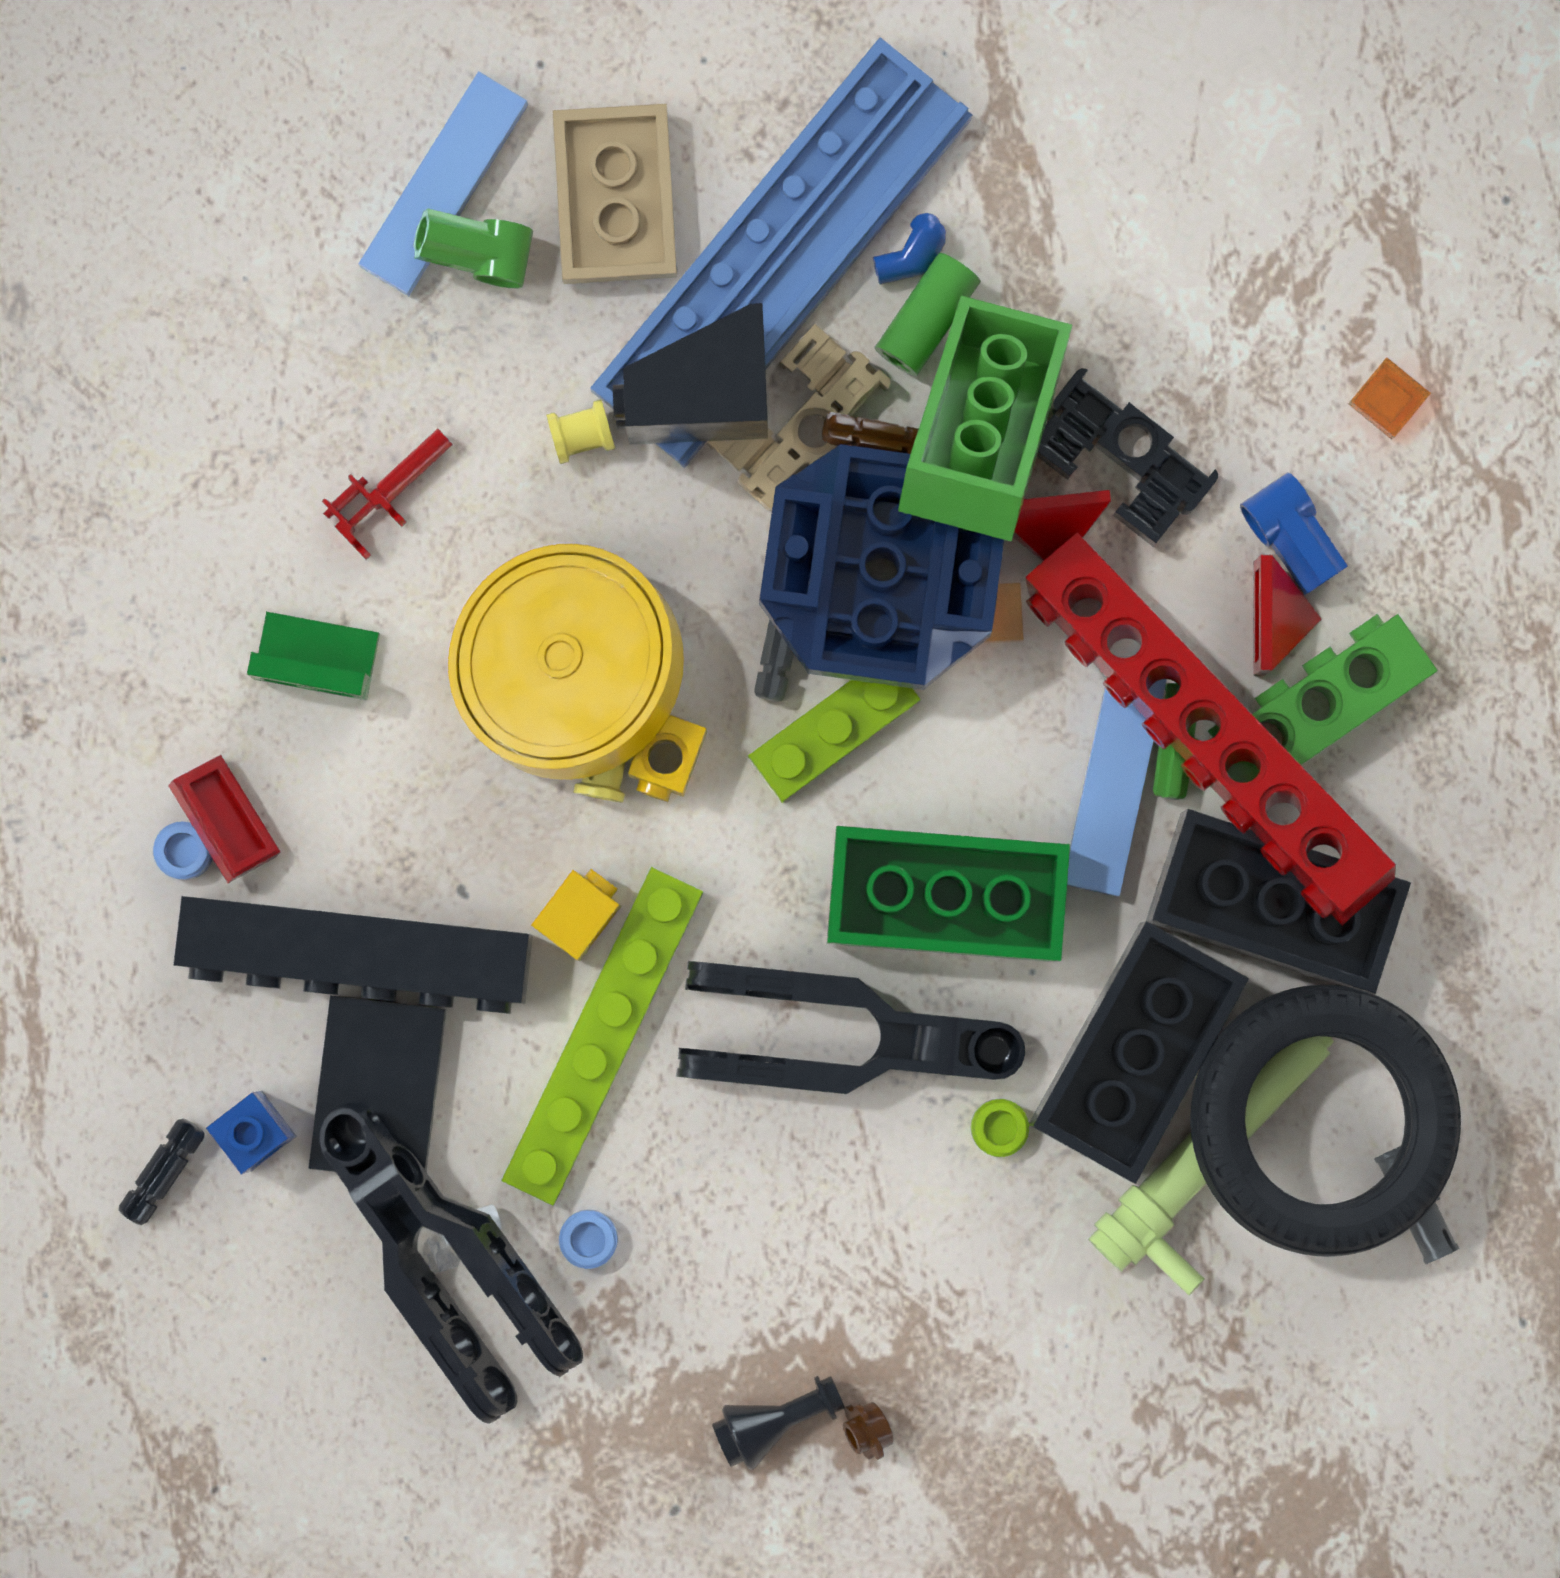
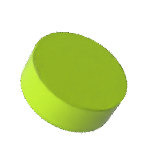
(999, 1127)

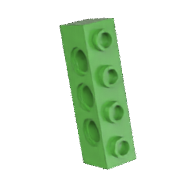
(1398, 666)

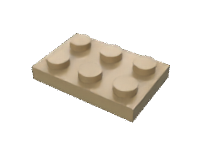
(614, 193)

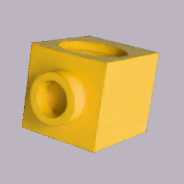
(689, 740)
(578, 912)

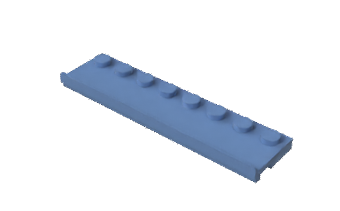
(809, 213)

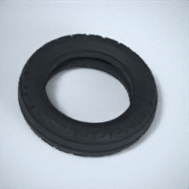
(1429, 1111)

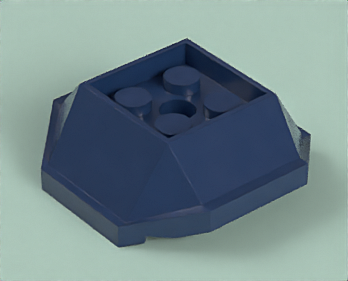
(839, 617)

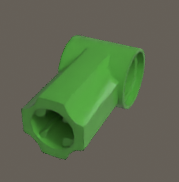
(489, 249)

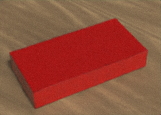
(224, 818)

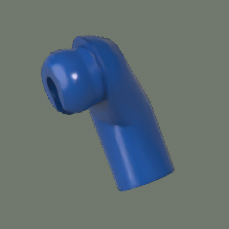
(918, 253)

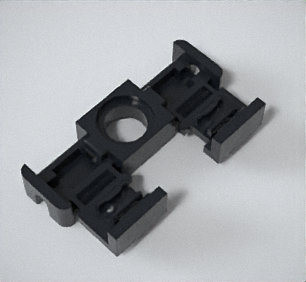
(1093, 415)

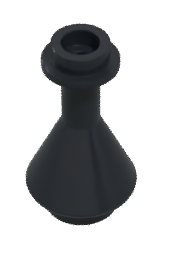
(753, 1430)

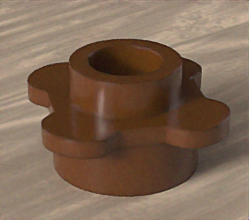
(867, 1430)

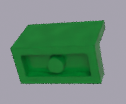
(315, 656)

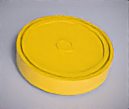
(565, 661)

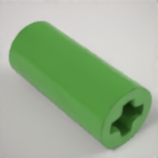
(926, 314)

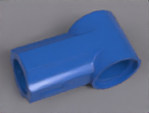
(1285, 520)

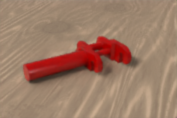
(387, 488)

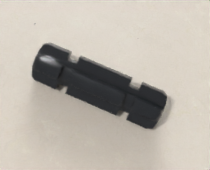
(161, 1171)

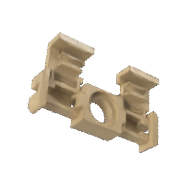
(836, 382)

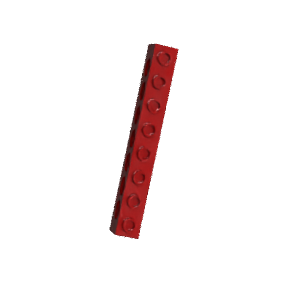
(1080, 573)

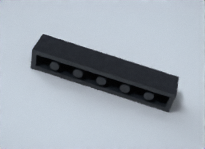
(353, 951)

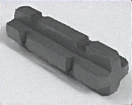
(776, 659)

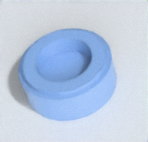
(181, 852)
(588, 1239)

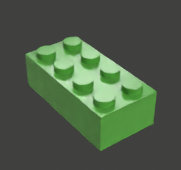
(985, 418)

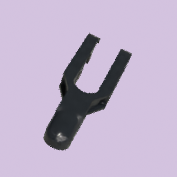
(906, 1039)
(397, 1203)

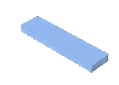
(444, 178)
(1110, 797)

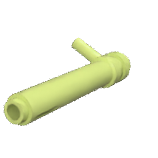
(1148, 1210)

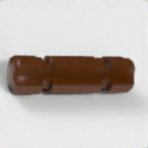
(867, 433)

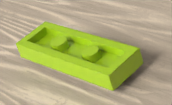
(829, 734)

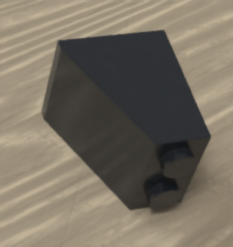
(699, 385)

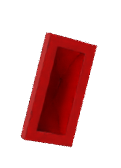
(1052, 520)
(1279, 615)

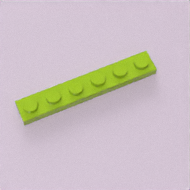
(602, 1036)

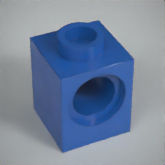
(251, 1132)

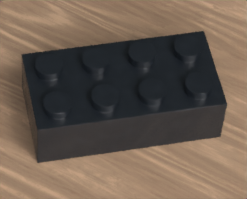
(1232, 897)
(1138, 1051)

